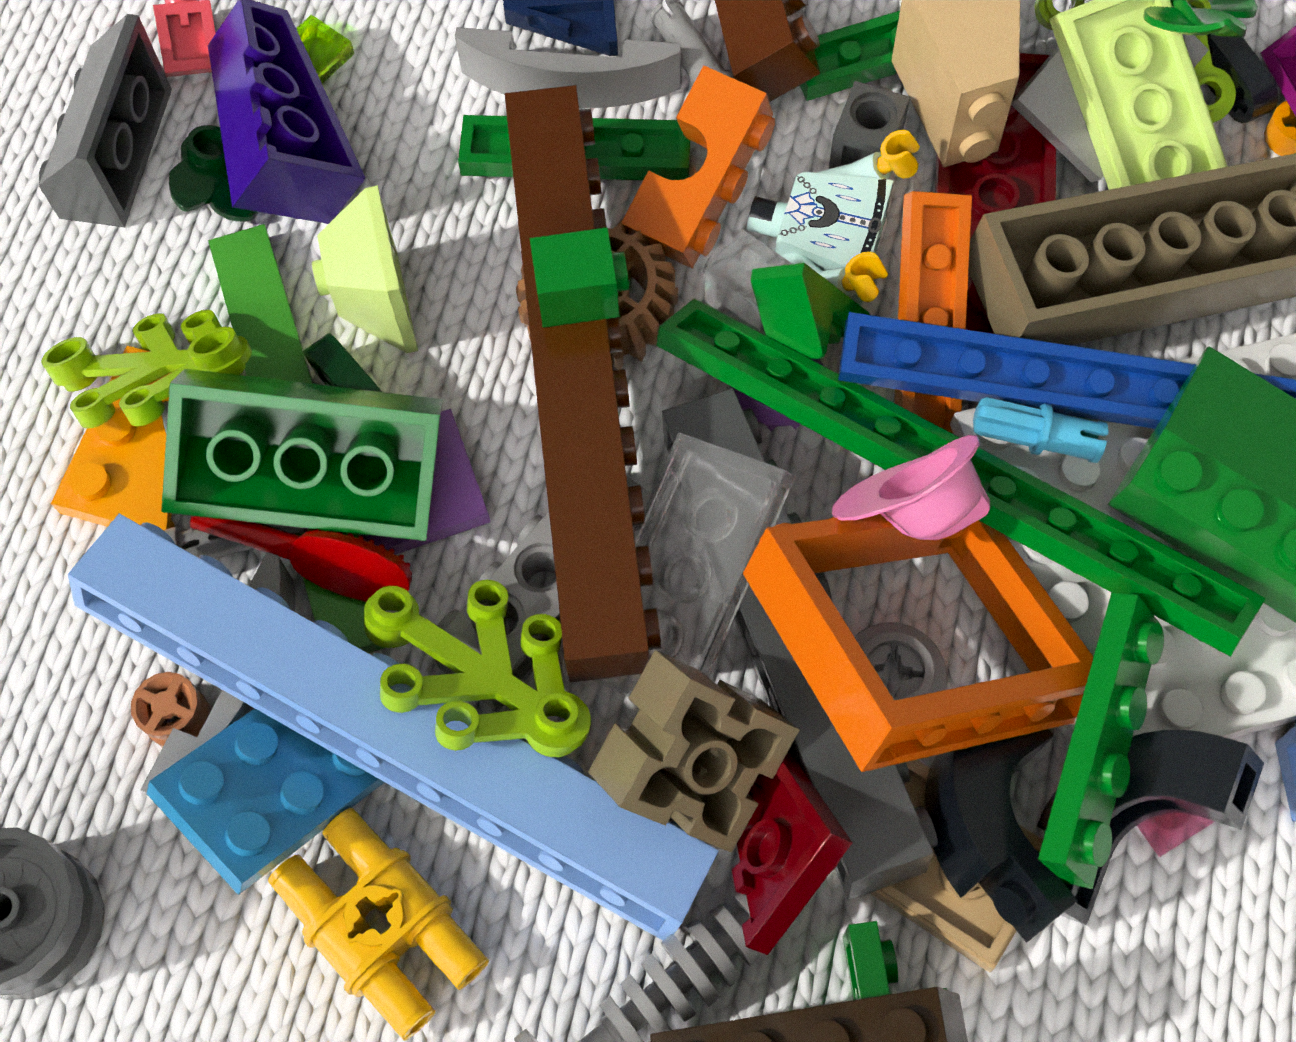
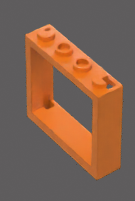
(846, 684)

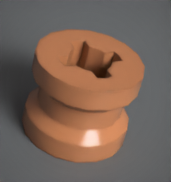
(162, 699)

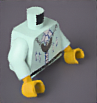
(839, 217)

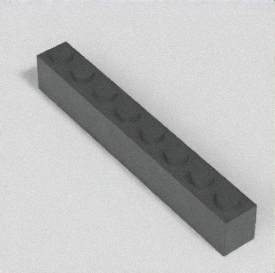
(872, 806)

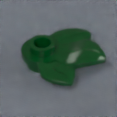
(203, 176)

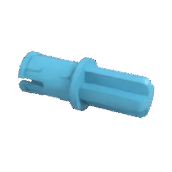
(1040, 429)

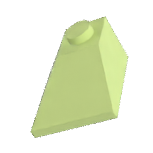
(364, 271)

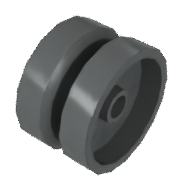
(46, 915)

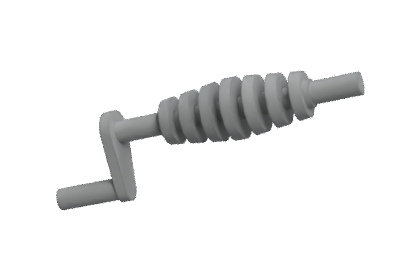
(671, 985)

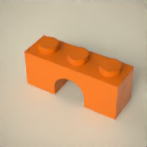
(684, 213)

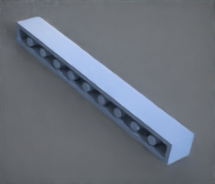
(331, 694)

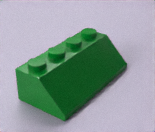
(300, 454)

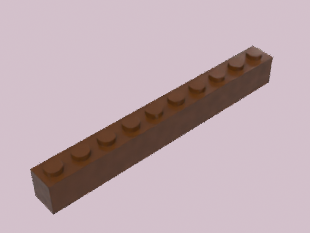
(578, 406)

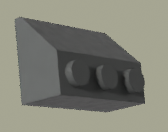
(107, 128)

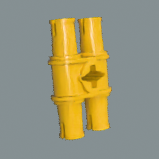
(360, 953)

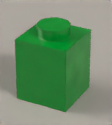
(578, 277)

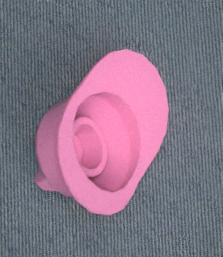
(923, 496)

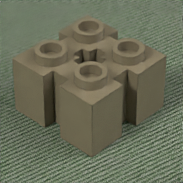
(692, 752)

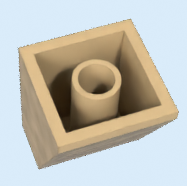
(959, 71)

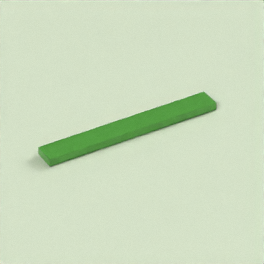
(265, 318)

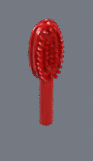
(323, 557)

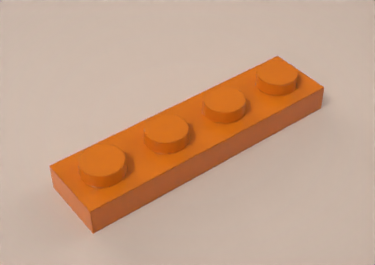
(934, 280)

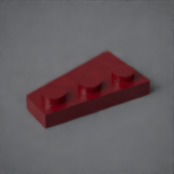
(784, 852)

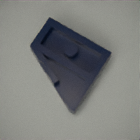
(576, 22)

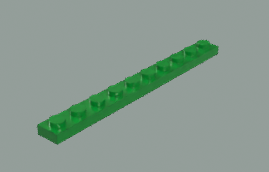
(1020, 504)

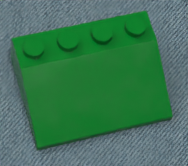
(1223, 479)

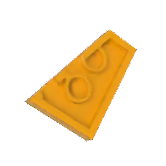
(117, 472)

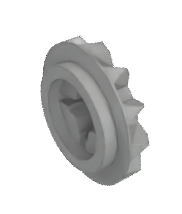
(914, 653)

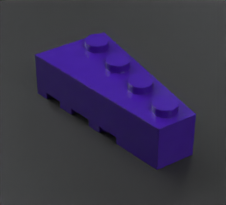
(276, 119)

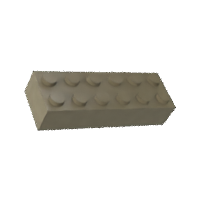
(1139, 254)

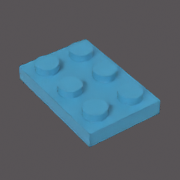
(256, 795)

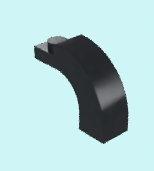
(1175, 775)
(981, 837)

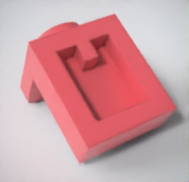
(184, 36)

